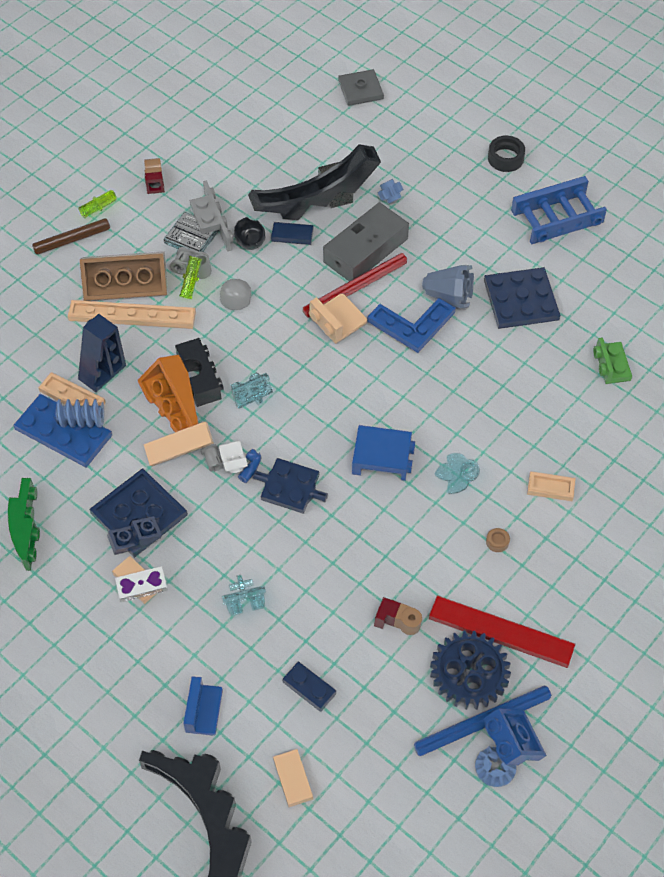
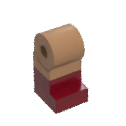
(153, 174)
(398, 616)

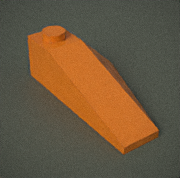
(169, 388)

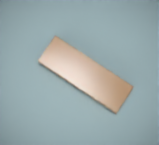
(60, 388)
(178, 443)

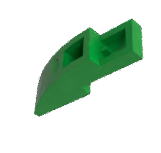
(22, 523)

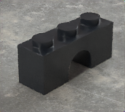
(205, 385)

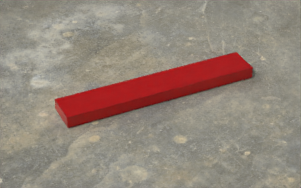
(503, 631)

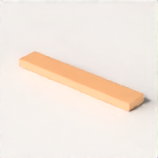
(133, 314)

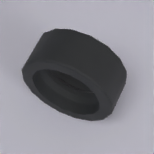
(508, 143)

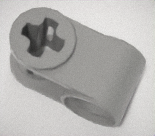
(181, 261)

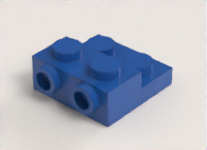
(513, 736)

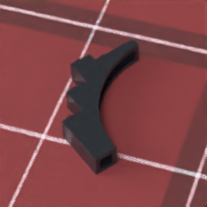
(320, 190)
(197, 782)

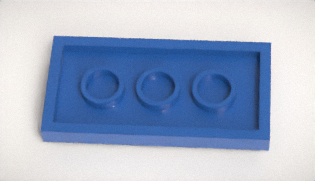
(74, 443)

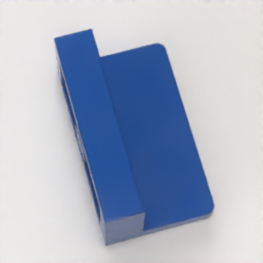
(202, 708)

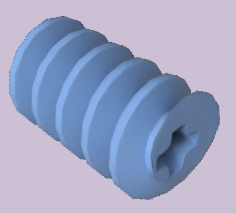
(79, 414)

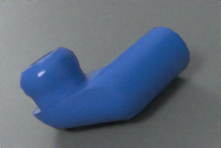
(249, 470)

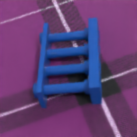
(556, 194)

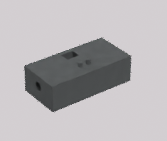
(366, 242)

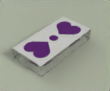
(141, 584)

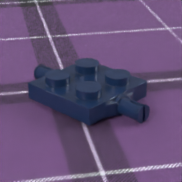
(290, 485)

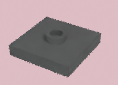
(360, 87)

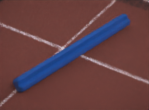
(477, 722)

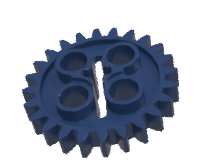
(489, 682)

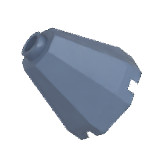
(451, 285)

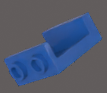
(383, 451)

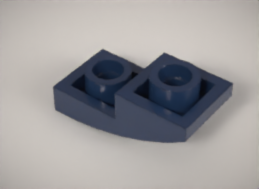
(135, 536)

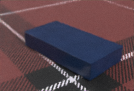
(292, 233)

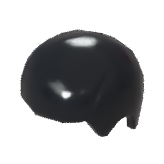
(249, 233)

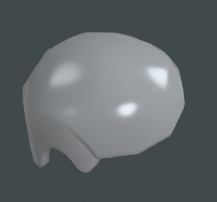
(235, 294)

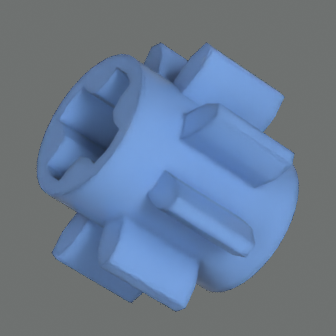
(390, 191)

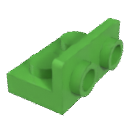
(612, 362)

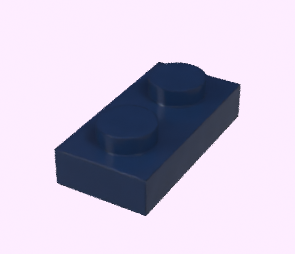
(309, 686)

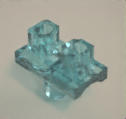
(252, 390)
(233, 600)

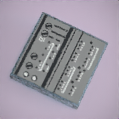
(188, 235)

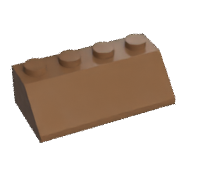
(123, 275)

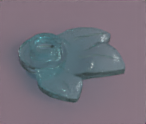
(455, 472)

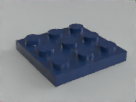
(521, 298)
(135, 500)

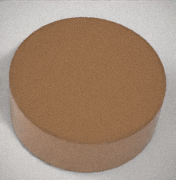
(497, 540)

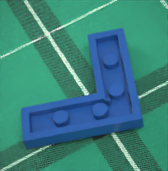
(412, 335)

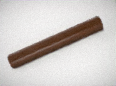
(71, 236)

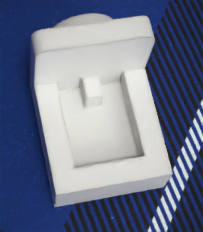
(232, 456)

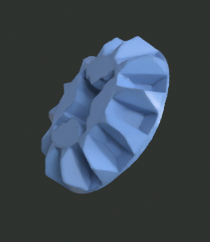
(494, 778)

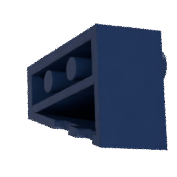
(100, 353)

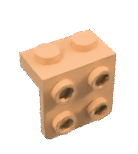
(337, 317)

